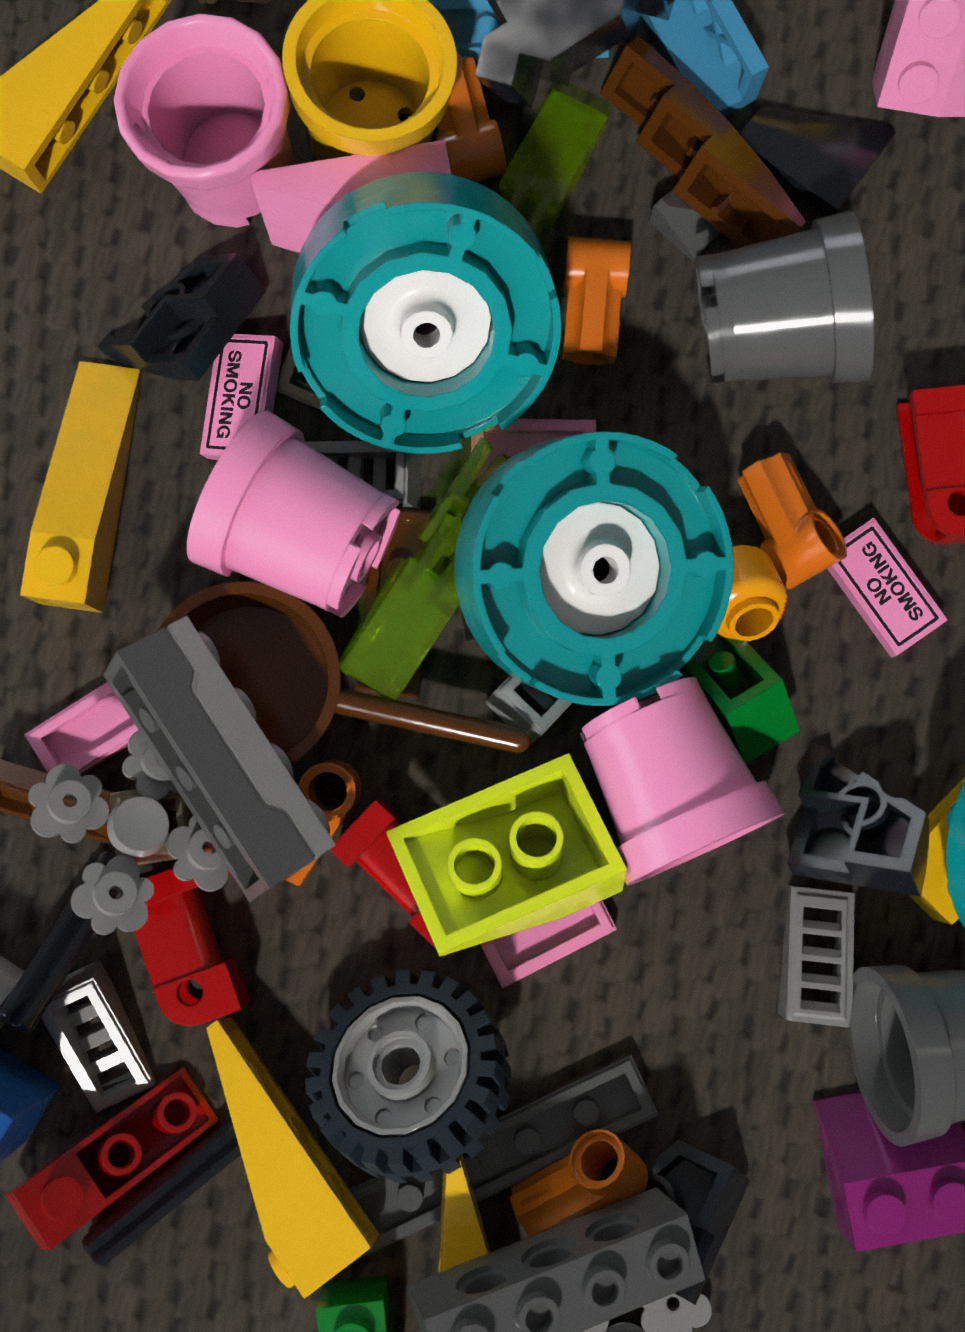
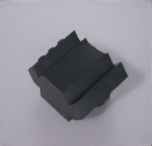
(554, 40)

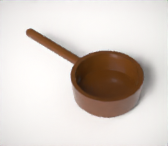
(291, 672)

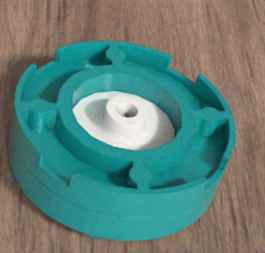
(423, 312)
(593, 567)

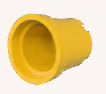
(383, 49)

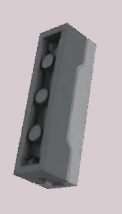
(219, 756)

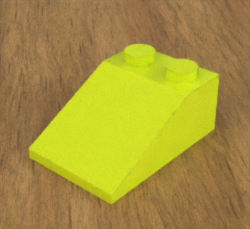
(508, 857)

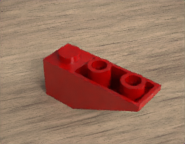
(111, 1159)

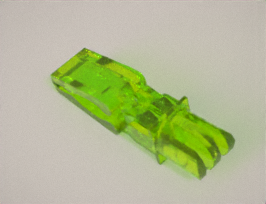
(552, 160)
(414, 598)

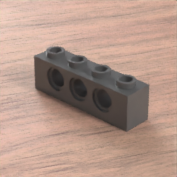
(568, 1273)

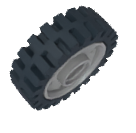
(436, 1114)

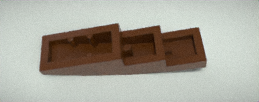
(701, 147)

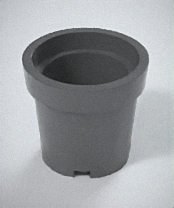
(790, 306)
(909, 1049)

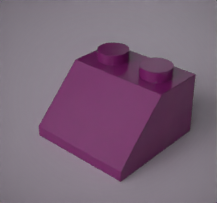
(888, 1190)

